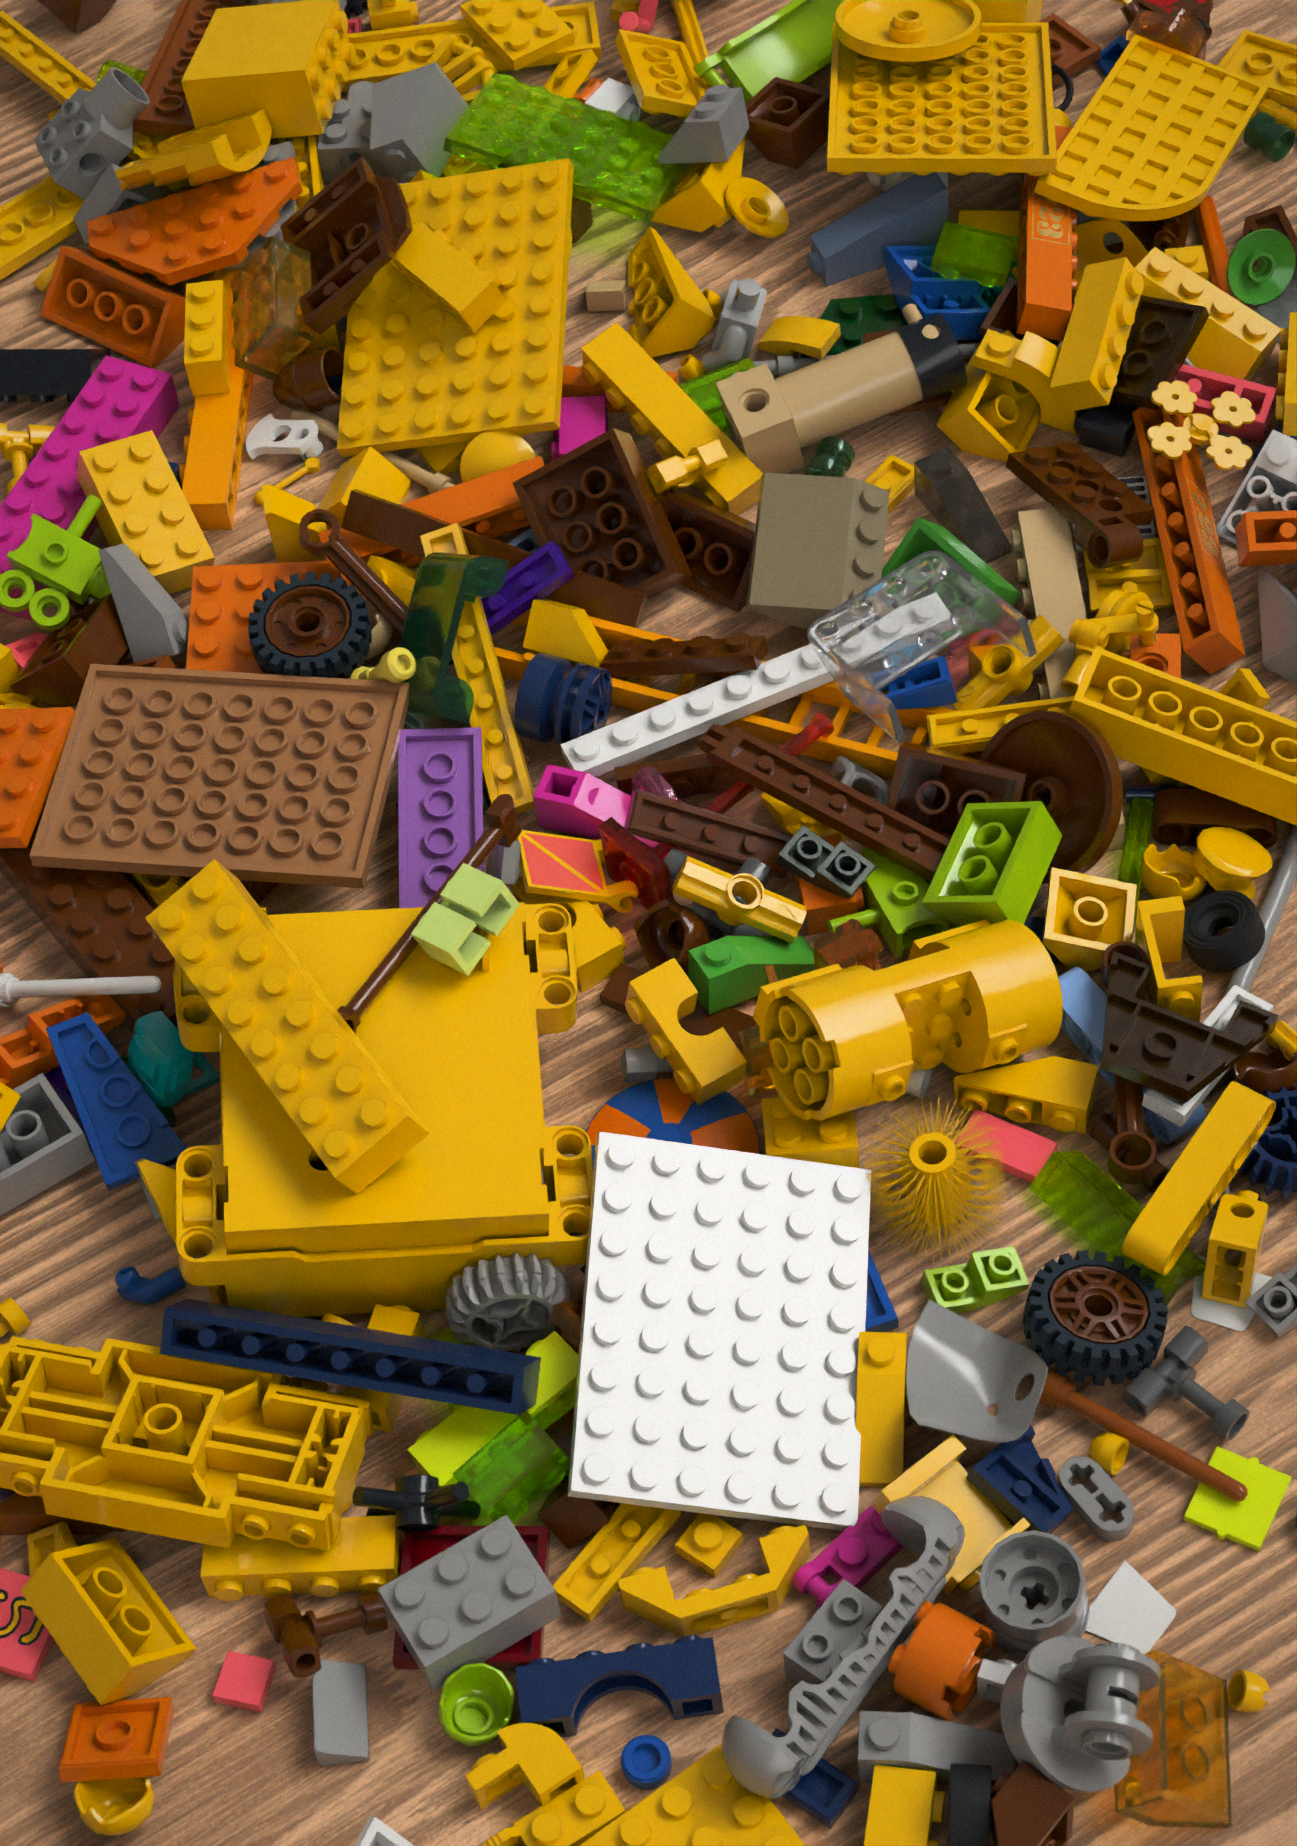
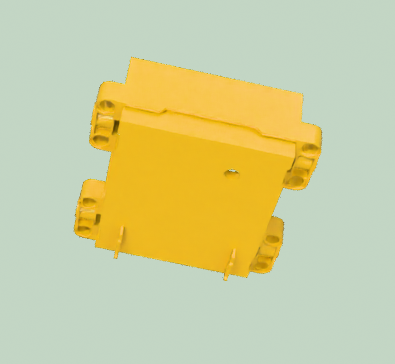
(469, 1071)

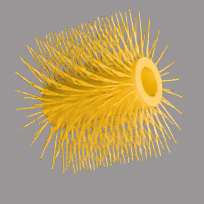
(936, 1180)

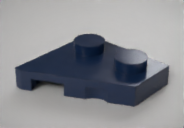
(1022, 1484)

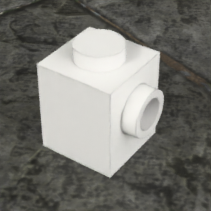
(616, 98)

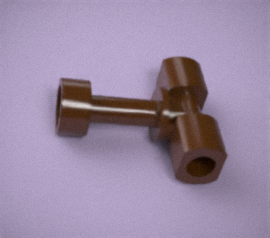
(303, 1634)

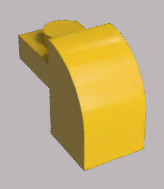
(528, 1756)

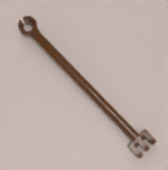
(502, 830)

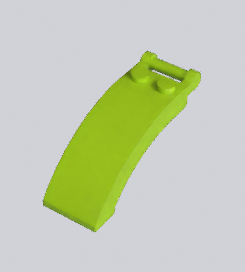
(786, 45)

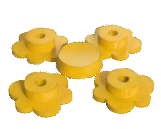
(1199, 427)

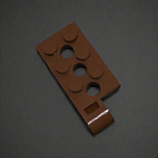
(1089, 497)

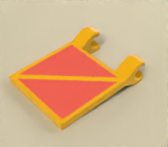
(570, 870)

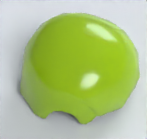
(475, 1704)

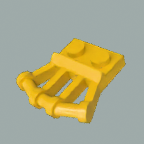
(468, 58)

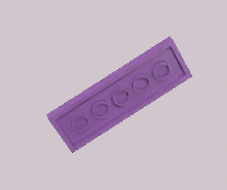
(437, 807)

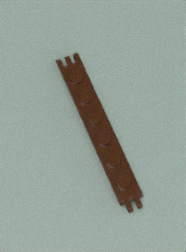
(825, 799)

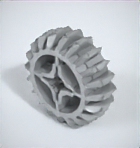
(506, 1302)

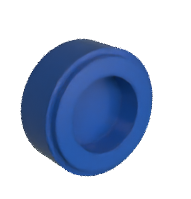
(646, 1762)

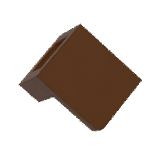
(573, 1517)

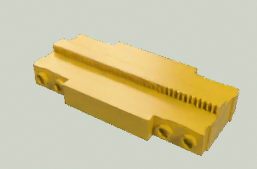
(177, 1444)

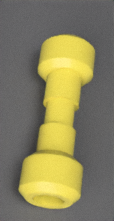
(394, 666)

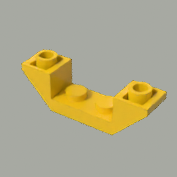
(650, 1595)

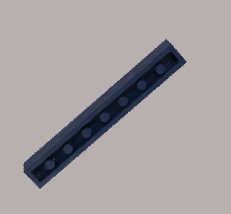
(351, 1356)

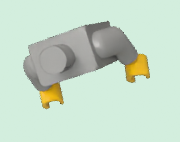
(736, 330)

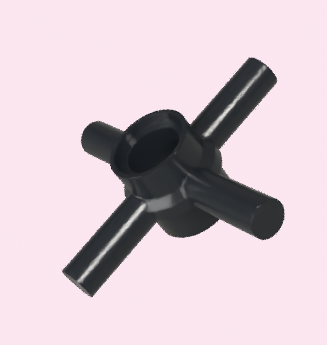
(418, 1502)

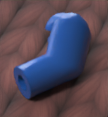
(145, 1289)

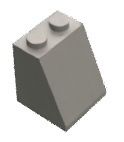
(411, 121)

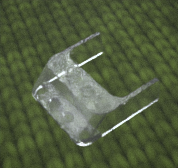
(903, 624)

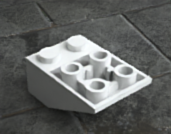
(1267, 486)

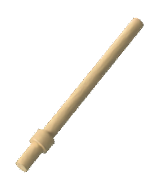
(431, 481)

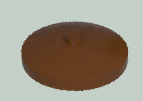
(1071, 774)

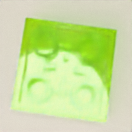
(974, 254)

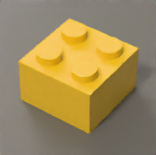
(811, 1140)

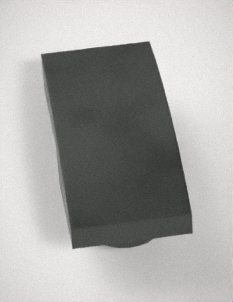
(823, 865)

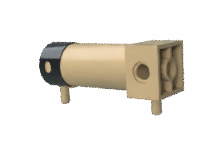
(781, 415)

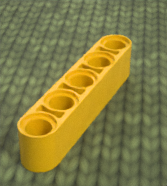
(1198, 1178)

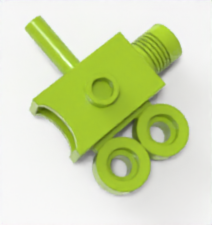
(59, 562)
(895, 905)

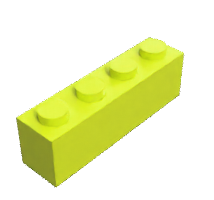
(464, 1432)

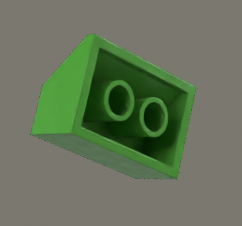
(930, 536)

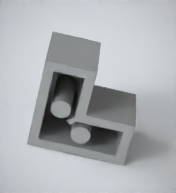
(109, 198)

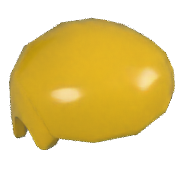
(1170, 873)
(114, 1804)

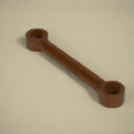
(354, 568)
(1128, 1101)

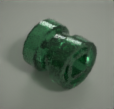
(1269, 136)
(832, 458)

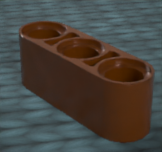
(1184, 813)

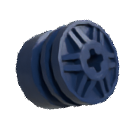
(561, 700)

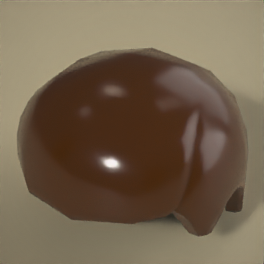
(1266, 1071)

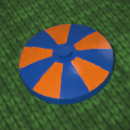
(665, 1113)

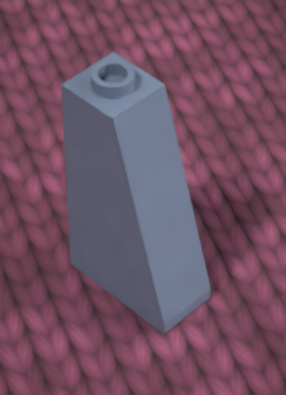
(901, 216)

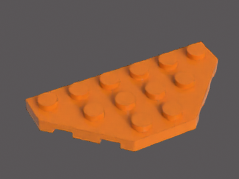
(197, 227)

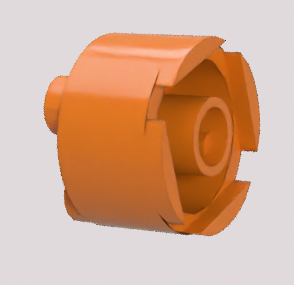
(941, 1660)

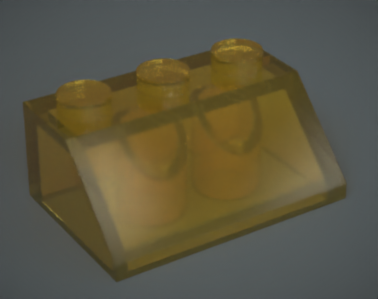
(1188, 1766)

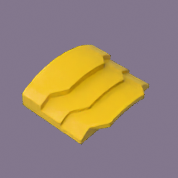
(203, 153)

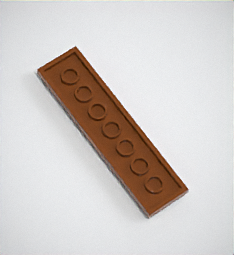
(168, 107)

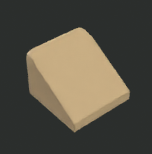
(606, 296)

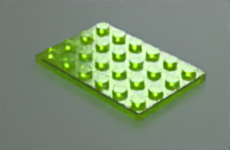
(529, 125)

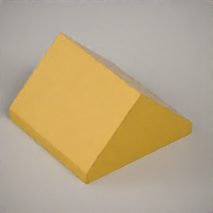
(368, 473)
(1086, 917)

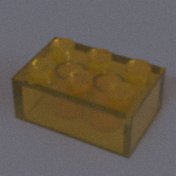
(267, 308)

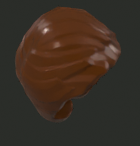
(670, 932)

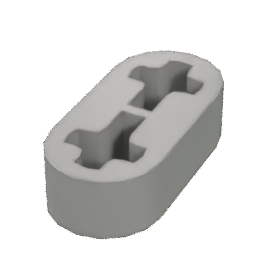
(1103, 1491)

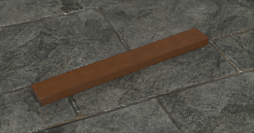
(404, 526)

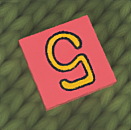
(22, 1634)

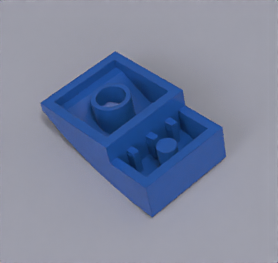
(932, 293)

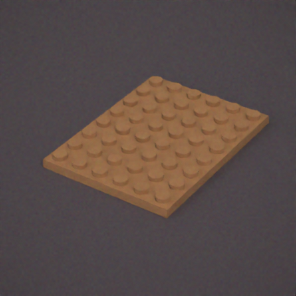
(223, 767)

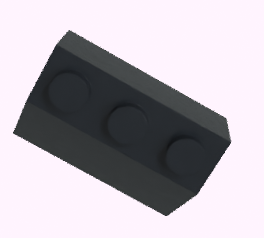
(46, 372)

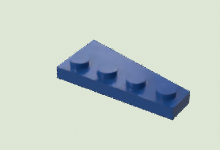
(111, 1103)

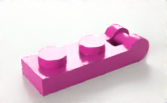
(852, 1556)

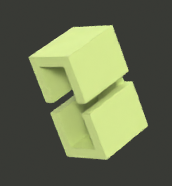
(468, 901)

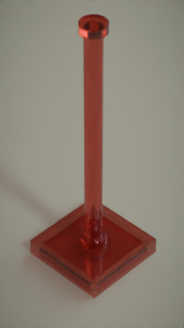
(632, 861)

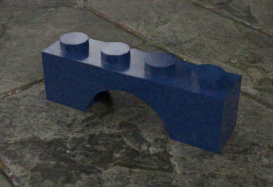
(676, 1674)

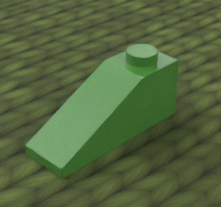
(733, 967)

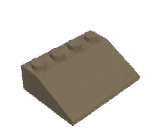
(814, 545)

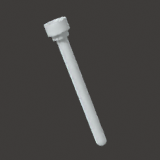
(13, 989)

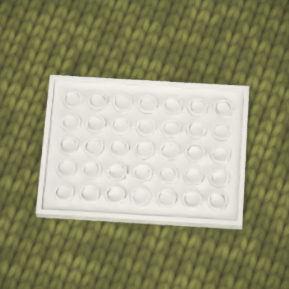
(721, 1333)

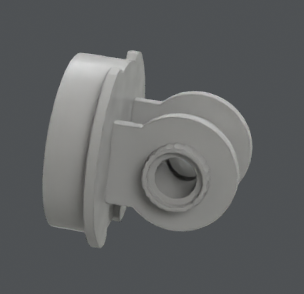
(1076, 1711)

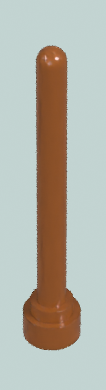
(1062, 1394)

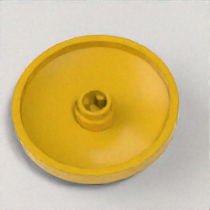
(908, 28)

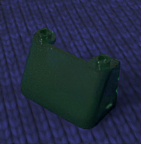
(432, 624)

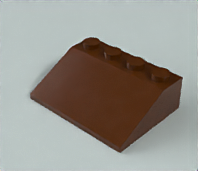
(605, 515)

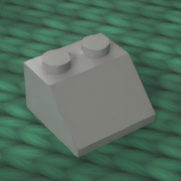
(710, 129)

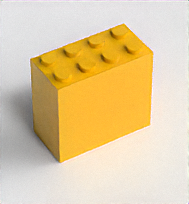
(275, 59)

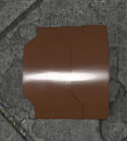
(350, 236)

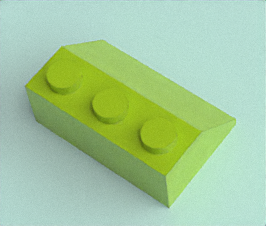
(994, 863)

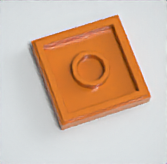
(116, 1740)

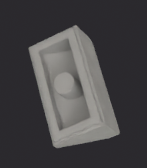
(340, 1713)

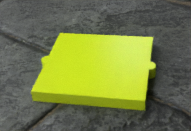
(1241, 1521)

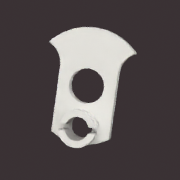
(300, 440)

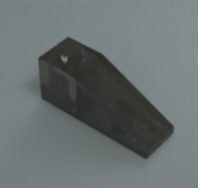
(958, 504)

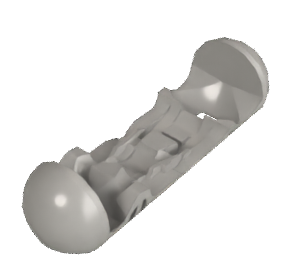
(820, 1711)

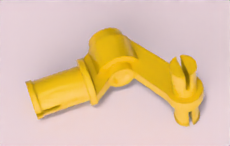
(1097, 632)

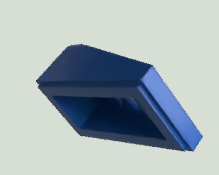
(923, 686)

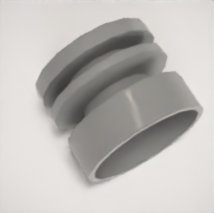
(1030, 1570)

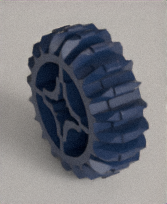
(1275, 1153)

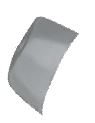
(961, 1371)

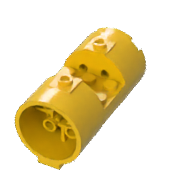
(860, 1032)

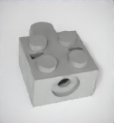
(348, 134)

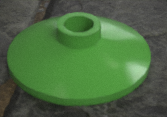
(1273, 268)

